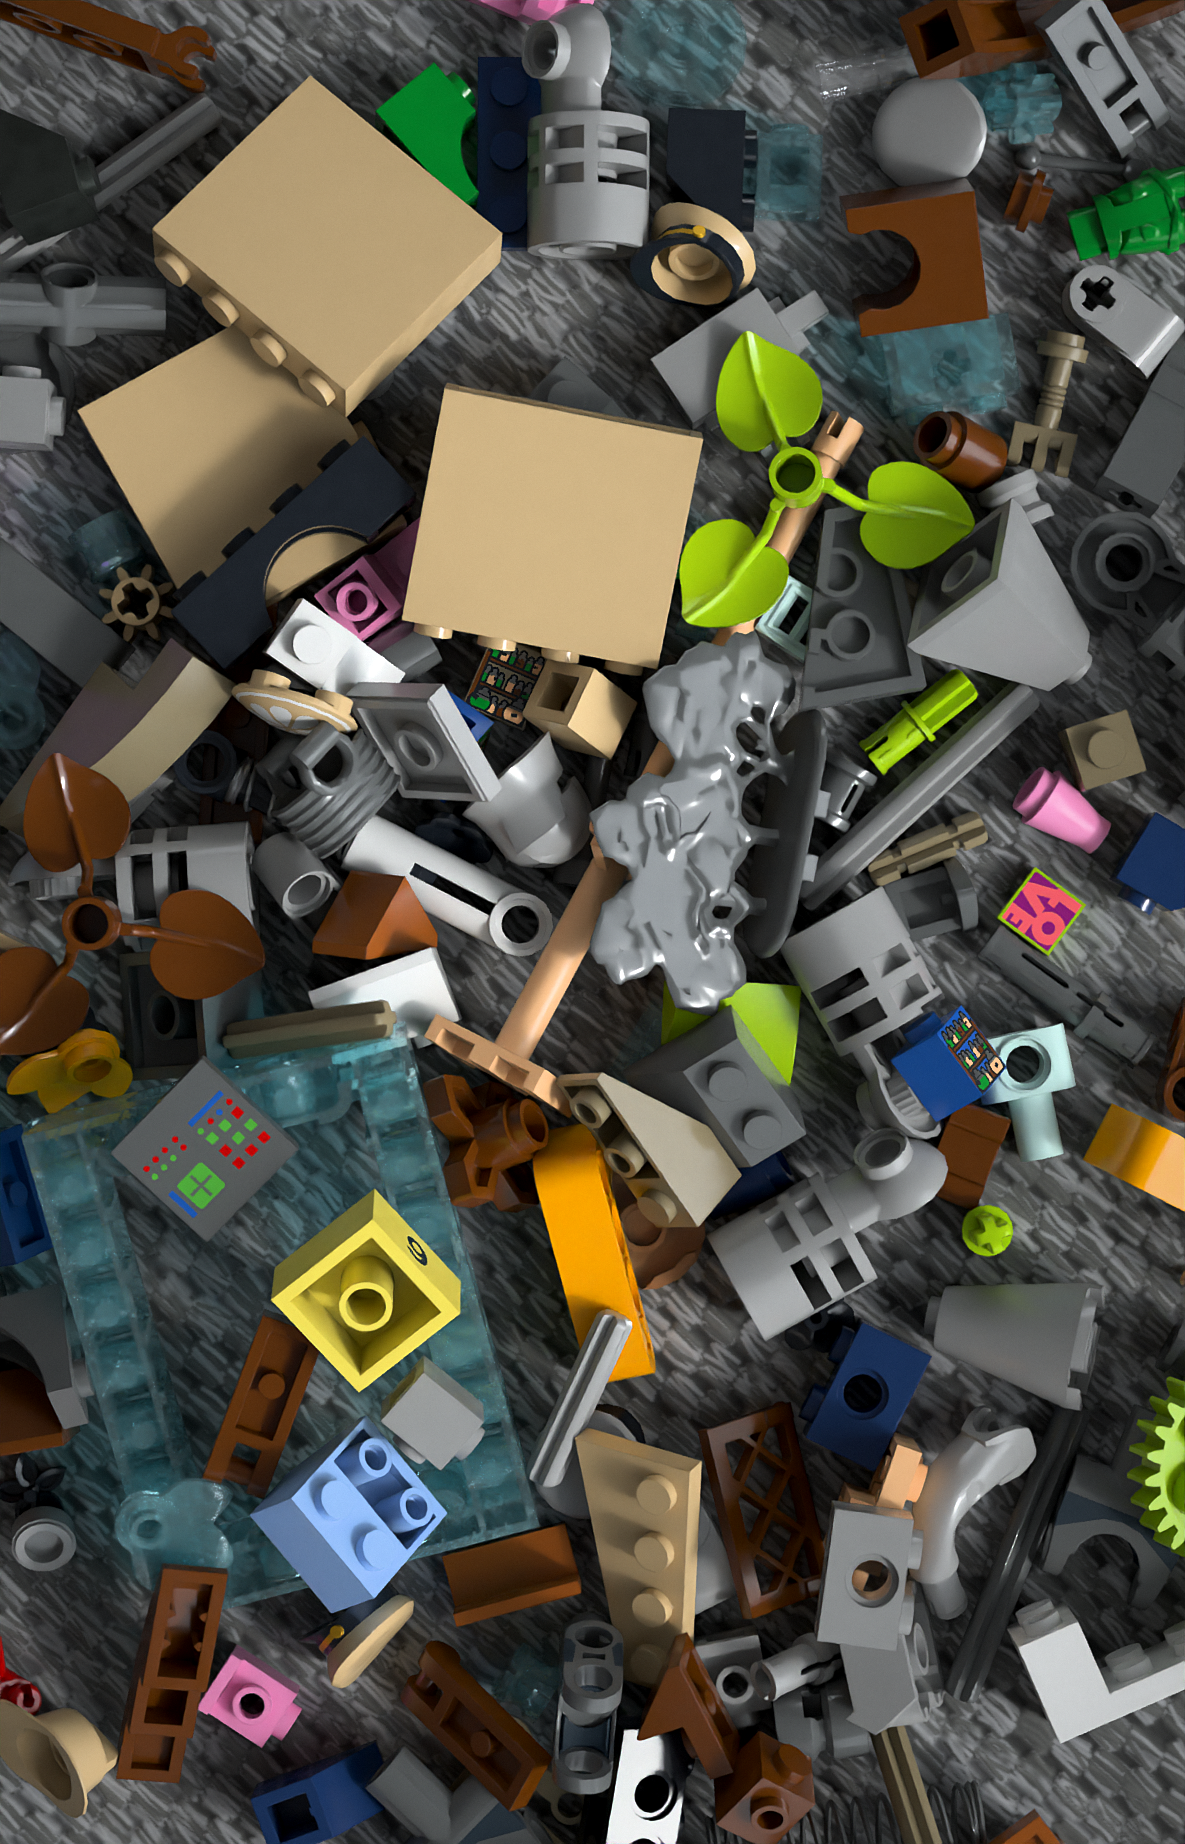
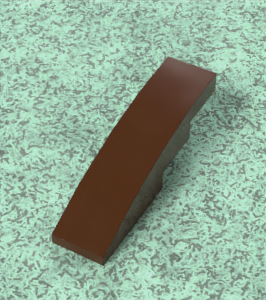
(170, 1672)

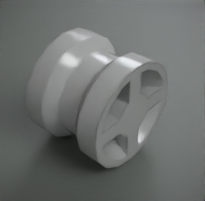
(1023, 490)

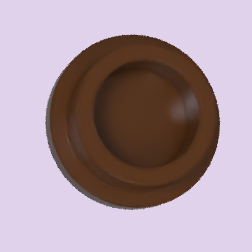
(1028, 200)

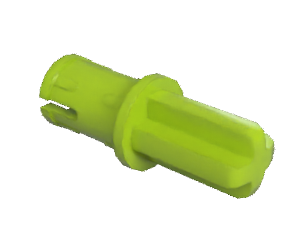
(919, 720)
(987, 1230)

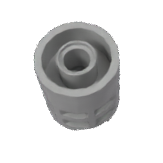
(582, 162)
(152, 869)
(868, 1010)
(802, 1243)

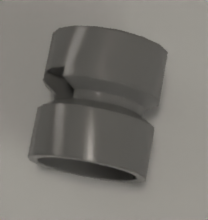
(796, 1724)

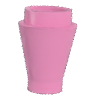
(1058, 808)

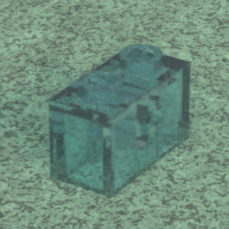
(979, 345)

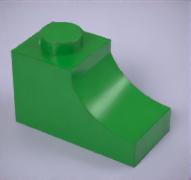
(429, 125)

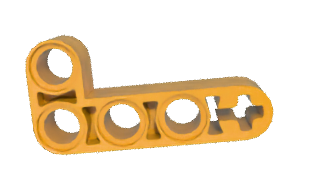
(1140, 1154)
(590, 1242)

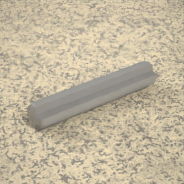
(578, 1397)

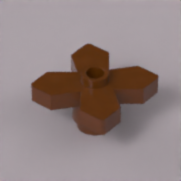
(488, 1142)

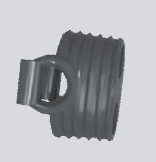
(342, 793)

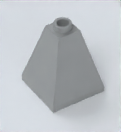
(1001, 607)

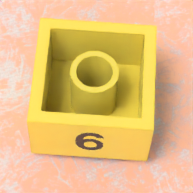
(366, 1290)

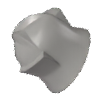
(530, 815)

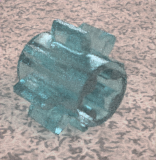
(1022, 102)

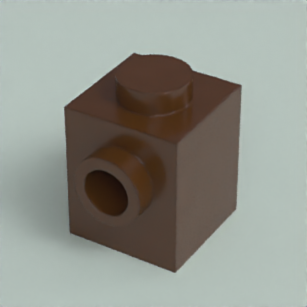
(766, 1790)

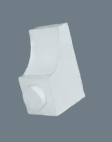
(326, 652)

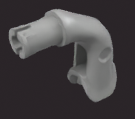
(953, 1484)

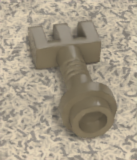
(1061, 351)

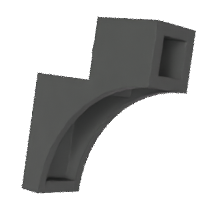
(44, 1339)

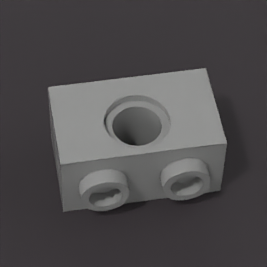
(856, 1536)

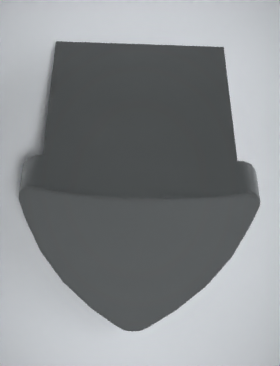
(935, 901)

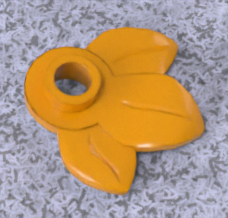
(76, 1067)

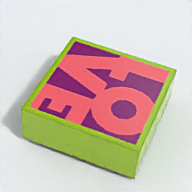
(1040, 911)

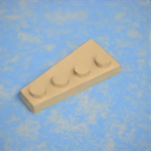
(646, 1543)

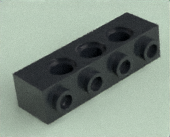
(655, 1814)

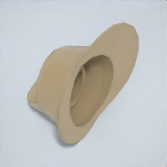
(56, 1753)

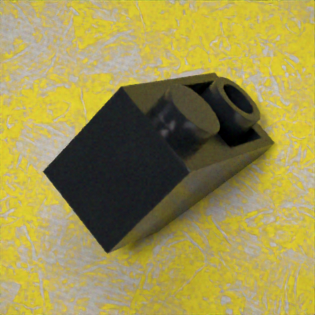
(708, 161)

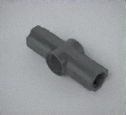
(75, 304)

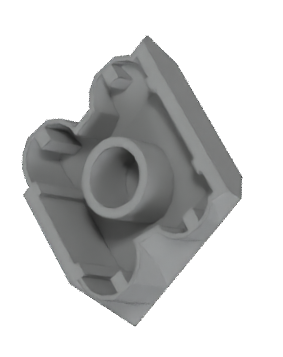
(898, 1685)

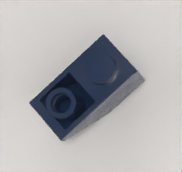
(318, 1798)

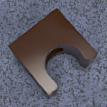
(947, 262)

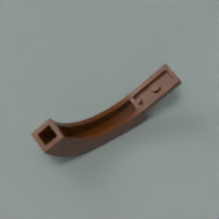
(988, 35)

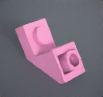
(373, 587)

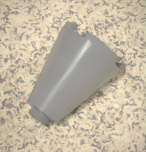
(1023, 1334)

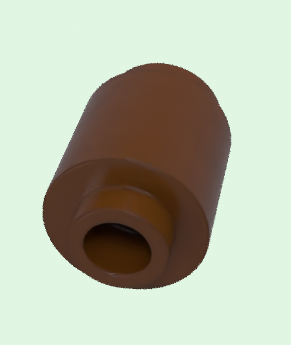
(960, 450)

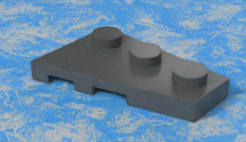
(855, 623)

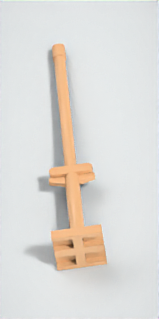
(510, 1053)

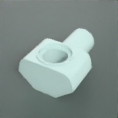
(1032, 1100)

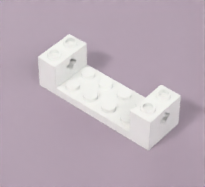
(1070, 1684)

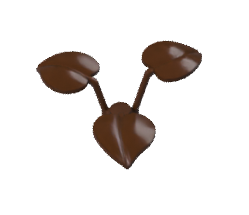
(201, 937)

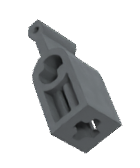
(1151, 444)

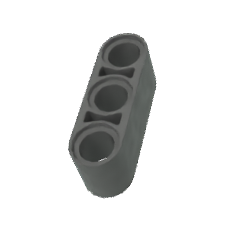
(55, 620)

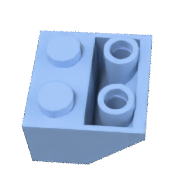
(349, 1516)

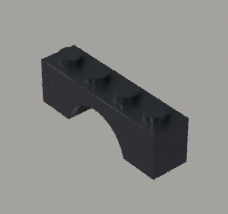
(352, 497)

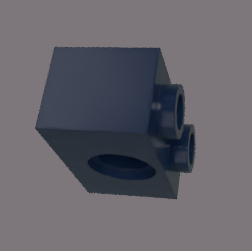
(864, 1431)

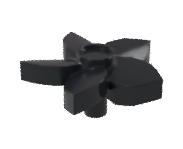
(32, 1488)

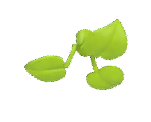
(774, 396)

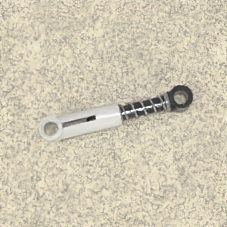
(386, 850)

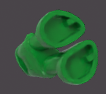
(1133, 218)

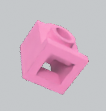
(244, 1675)

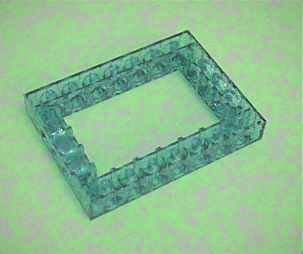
(73, 1177)

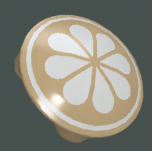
(271, 700)

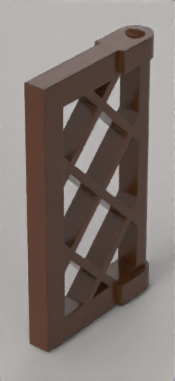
(727, 1489)

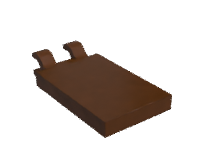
(116, 37)

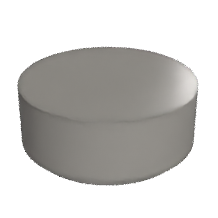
(43, 1538)

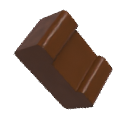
(970, 1148)

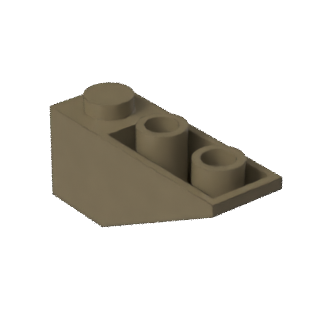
(659, 1152)

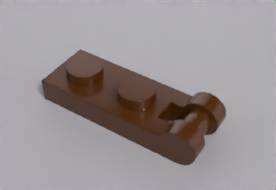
(263, 1404)
(474, 1726)

